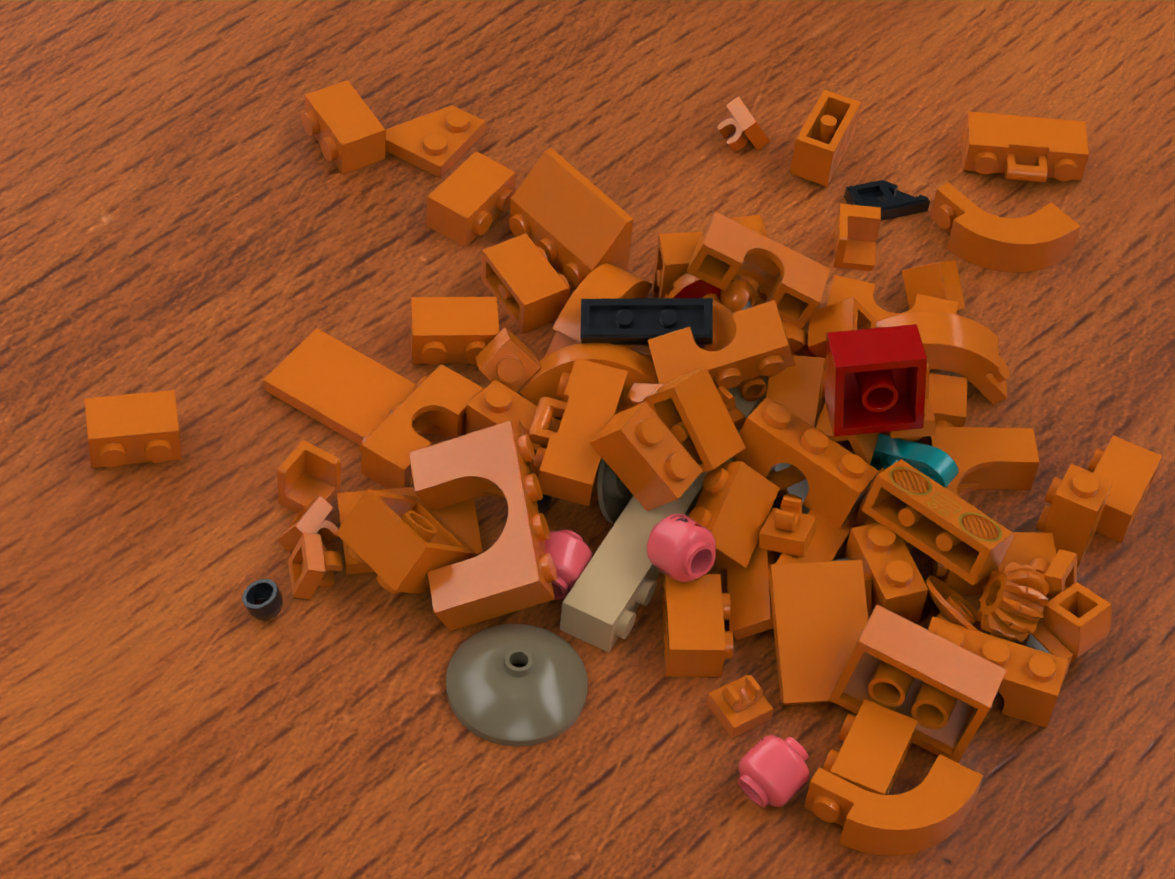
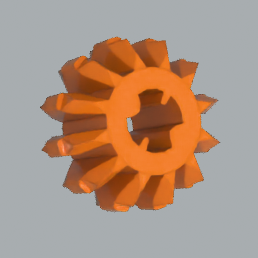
(1013, 601)

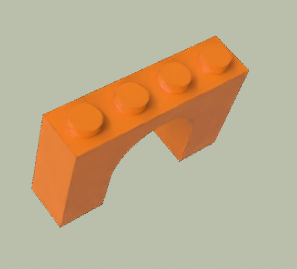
(993, 461)
(515, 568)

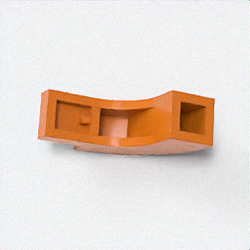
(1003, 242)
(602, 283)
(960, 347)
(547, 378)
(900, 821)

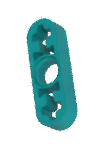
(925, 458)

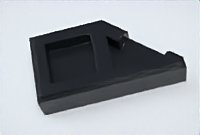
(885, 195)

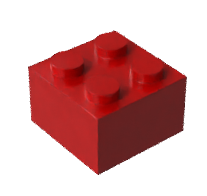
(875, 380)

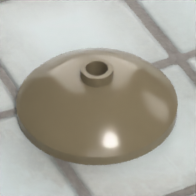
(514, 702)

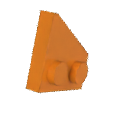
(435, 139)

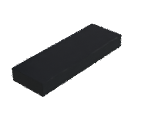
(644, 318)

